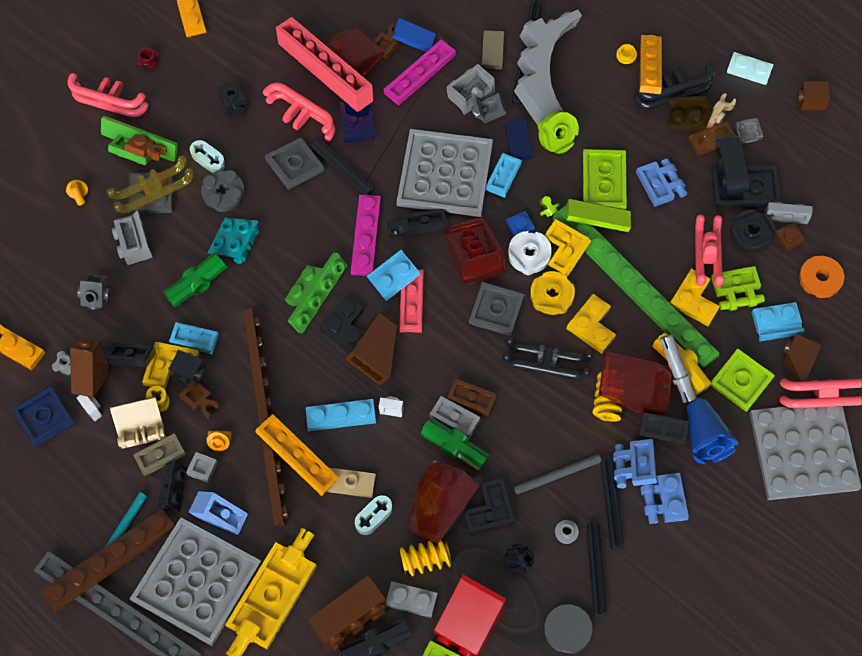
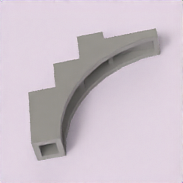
(535, 87)

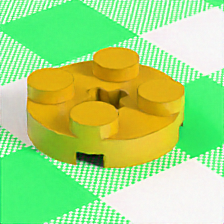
(552, 305)

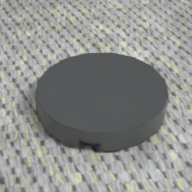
(568, 629)

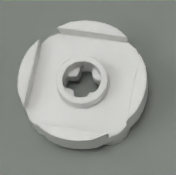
(525, 263)

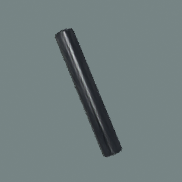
(341, 166)
(611, 504)
(596, 570)

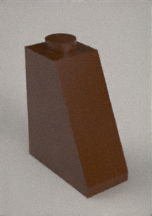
(375, 349)
(88, 366)

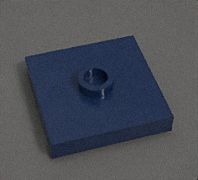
(43, 416)

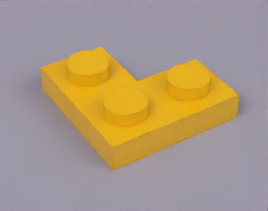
(570, 244)
(691, 303)
(587, 324)
(157, 370)

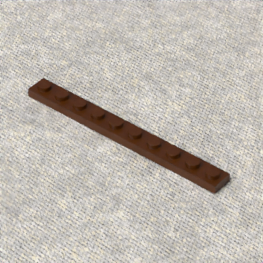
(264, 405)

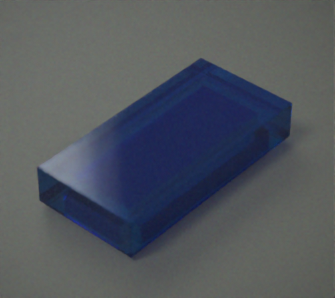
(518, 139)

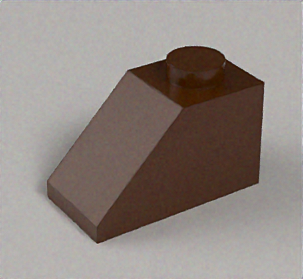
(800, 357)

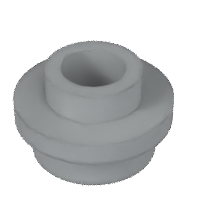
(563, 538)

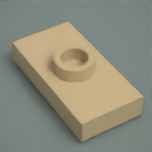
(353, 483)

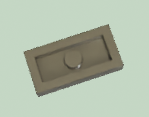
(159, 454)

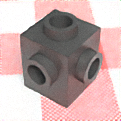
(94, 291)

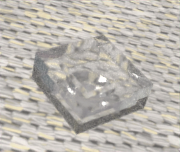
(749, 130)

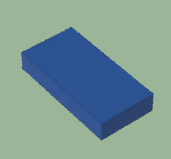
(413, 35)

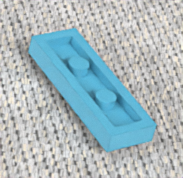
(340, 415)

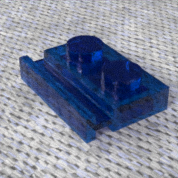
(357, 125)

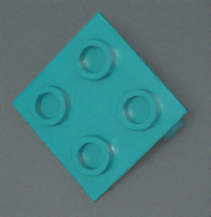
(235, 238)

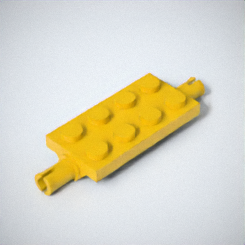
(271, 595)

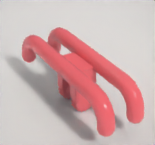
(109, 101)
(298, 104)
(708, 250)
(825, 391)

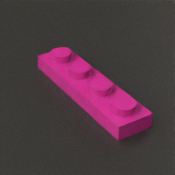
(419, 72)
(365, 235)

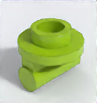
(549, 208)

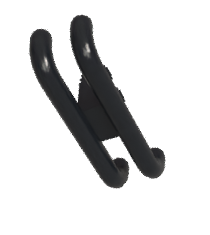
(684, 89)
(547, 359)

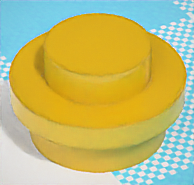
(626, 54)

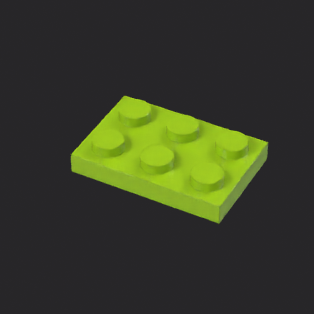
(605, 178)

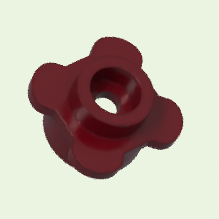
(147, 53)

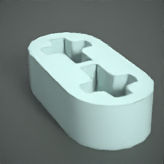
(209, 152)
(370, 511)

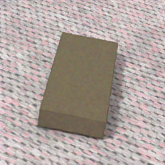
(492, 49)

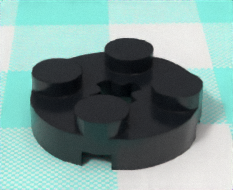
(752, 242)

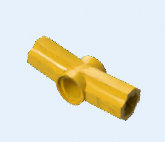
(698, 378)

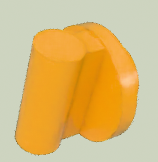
(77, 189)
(219, 440)

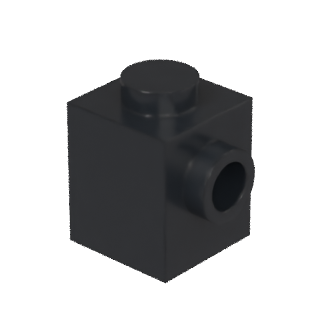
(232, 99)
(187, 369)

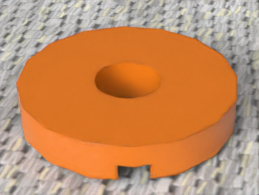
(826, 266)

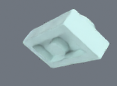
(750, 68)

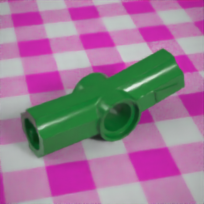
(195, 280)
(454, 444)

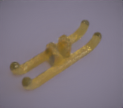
(151, 187)

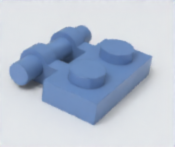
(657, 186)
(642, 463)
(671, 496)

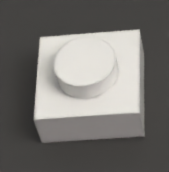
(91, 406)
(391, 406)

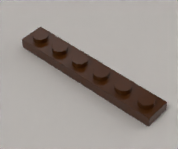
(108, 560)

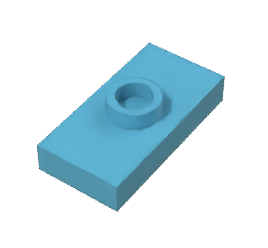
(503, 175)
(194, 338)

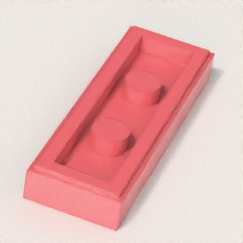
(412, 305)

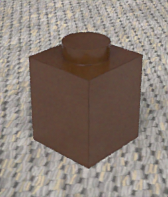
(813, 95)

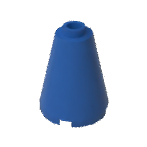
(708, 433)

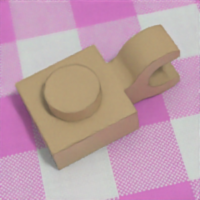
(718, 115)

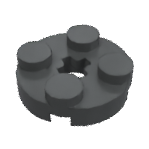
(218, 180)

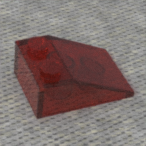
(475, 250)
(636, 383)
(439, 500)

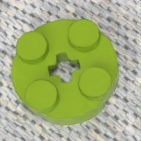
(549, 126)

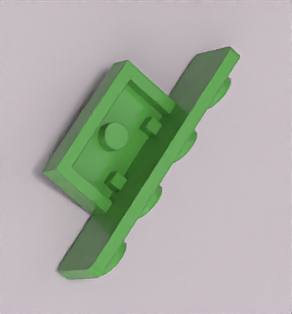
(123, 133)
(312, 290)

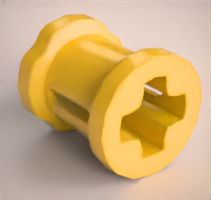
(159, 392)

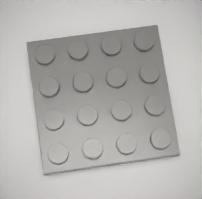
(445, 172)
(804, 451)
(196, 581)

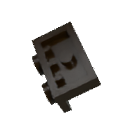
(689, 113)

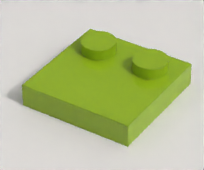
(742, 380)

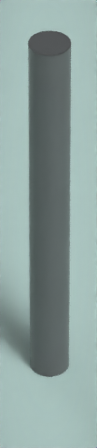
(556, 474)

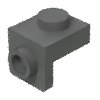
(489, 108)

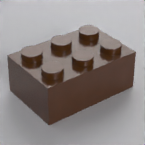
(348, 614)

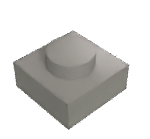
(202, 467)

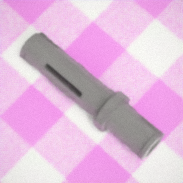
(678, 369)

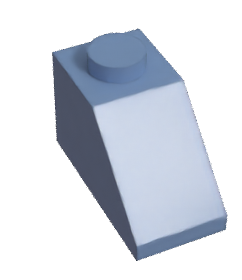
(218, 512)

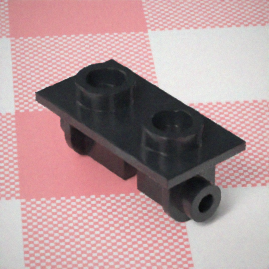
(173, 477)

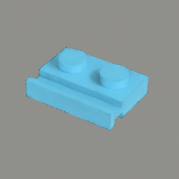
(393, 275)
(777, 321)

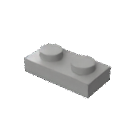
(789, 213)
(454, 416)
(411, 599)

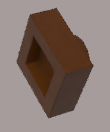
(789, 237)

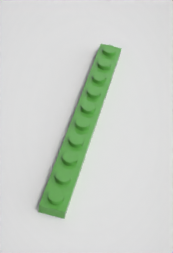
(642, 292)

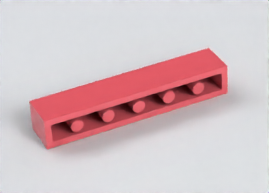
(325, 64)

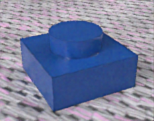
(520, 223)

